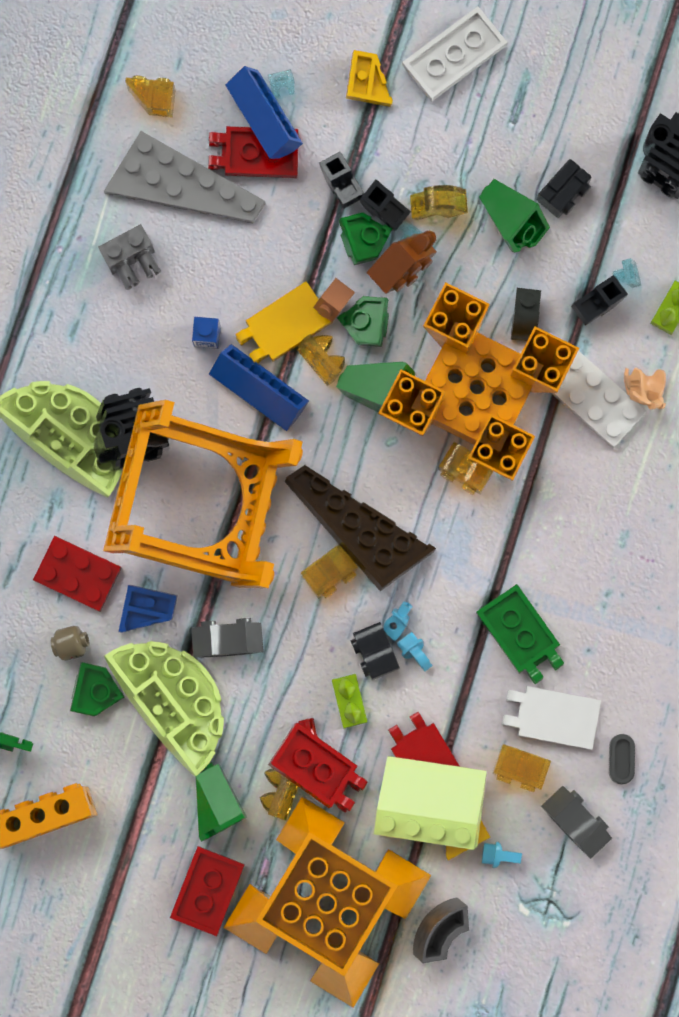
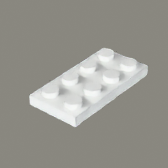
(454, 53)
(598, 401)

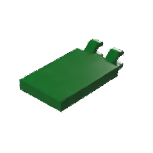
(520, 632)

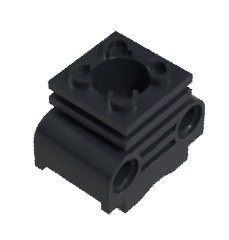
(662, 155)
(116, 426)

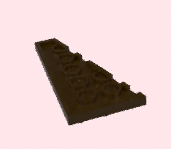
(364, 533)

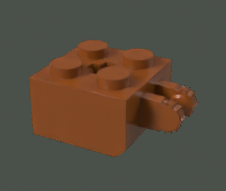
(403, 261)

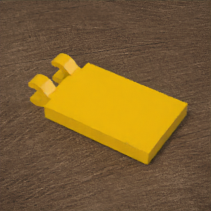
(283, 324)

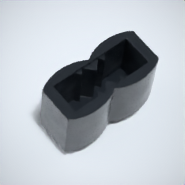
(375, 651)

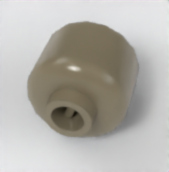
(69, 643)

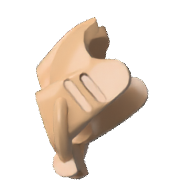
(645, 388)

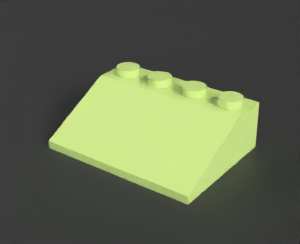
(431, 802)

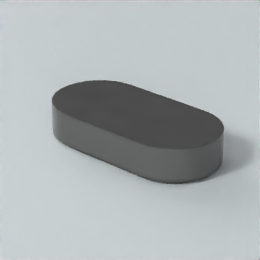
(621, 759)

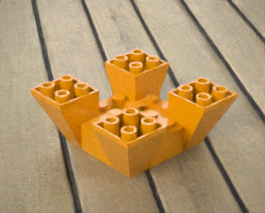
(436, 401)
(336, 945)

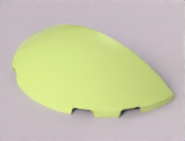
(62, 429)
(173, 699)

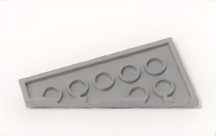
(173, 180)

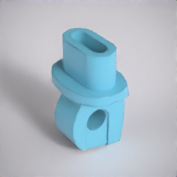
(401, 618)
(413, 648)
(494, 855)

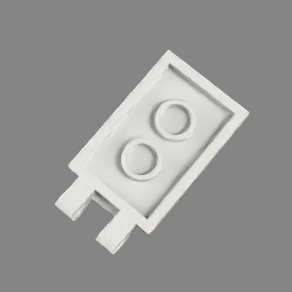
(554, 717)

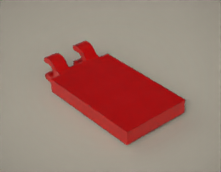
(246, 157)
(422, 743)
(317, 768)

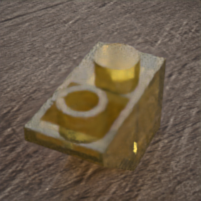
(154, 96)

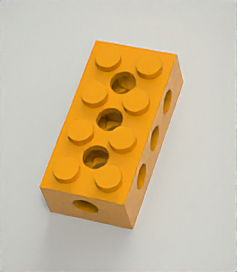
(80, 808)

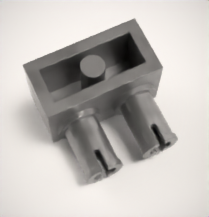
(127, 250)

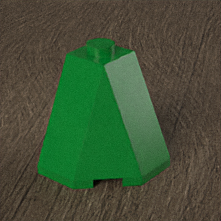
(514, 215)
(370, 382)
(216, 802)

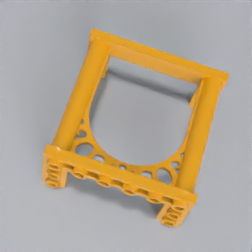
(267, 456)

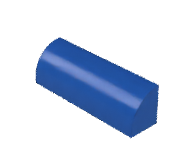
(263, 113)
(258, 387)

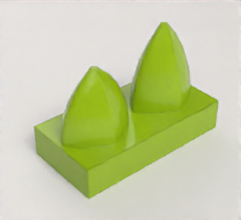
(668, 313)
(349, 701)

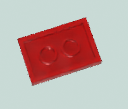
(77, 573)
(207, 891)

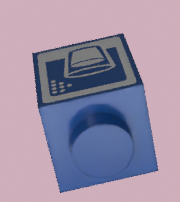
(206, 332)

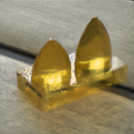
(315, 351)
(279, 802)

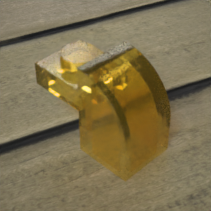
(439, 200)

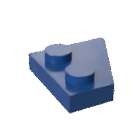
(146, 607)

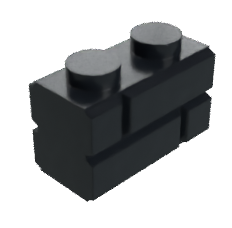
(564, 189)

